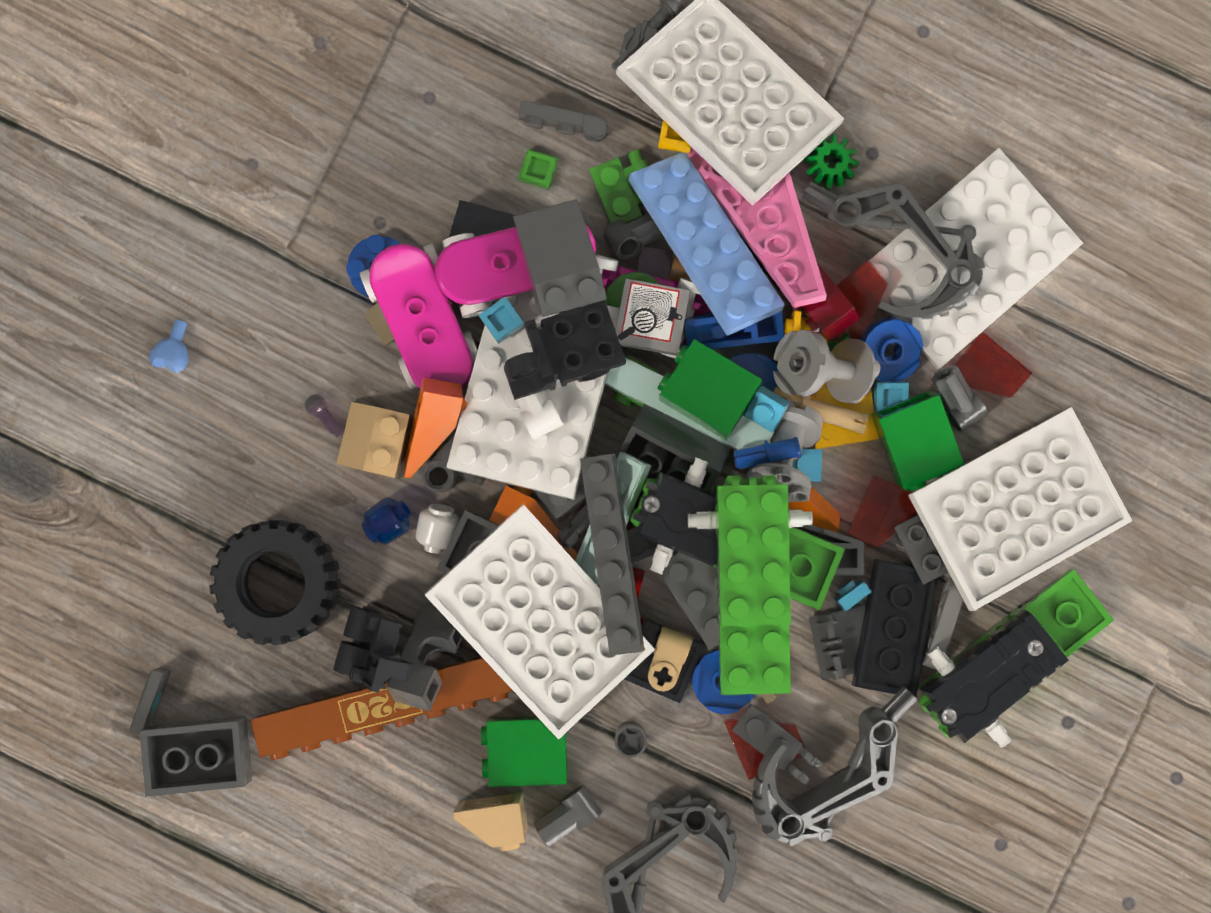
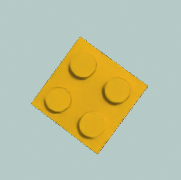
(835, 435)

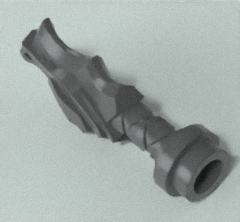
(643, 32)

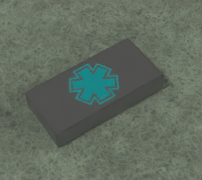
(150, 699)

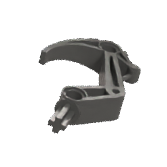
(895, 198)
(868, 775)
(634, 863)

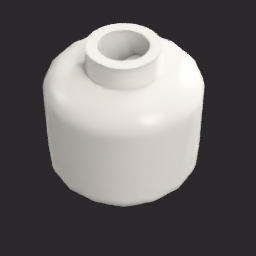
(436, 527)

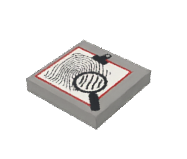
(652, 316)

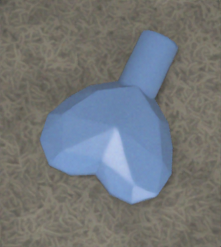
(171, 350)

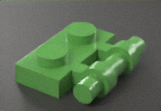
(615, 190)

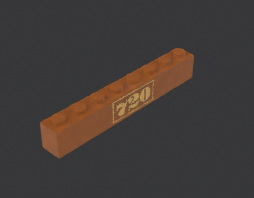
(367, 710)

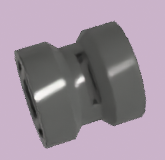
(632, 744)

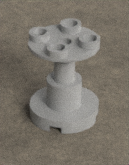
(808, 364)
(808, 428)

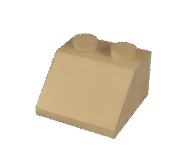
(375, 440)
(495, 819)

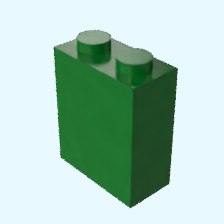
(708, 389)
(917, 440)
(522, 753)

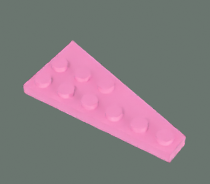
(773, 232)

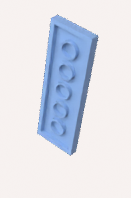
(706, 243)

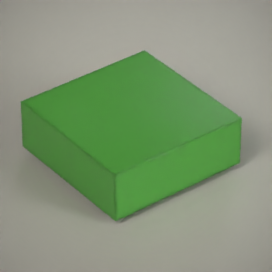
(538, 169)

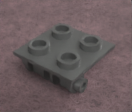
(920, 549)
(837, 641)

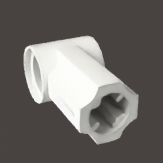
(539, 414)

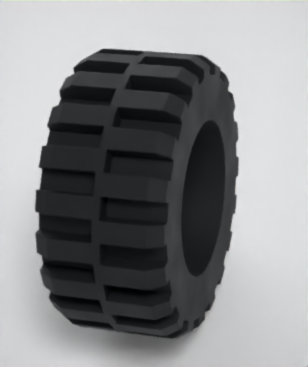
(232, 582)

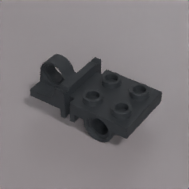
(567, 348)
(372, 652)

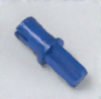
(767, 453)

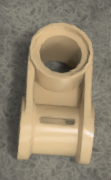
(671, 653)

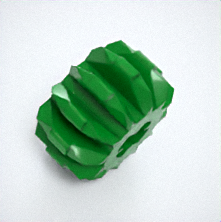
(841, 169)

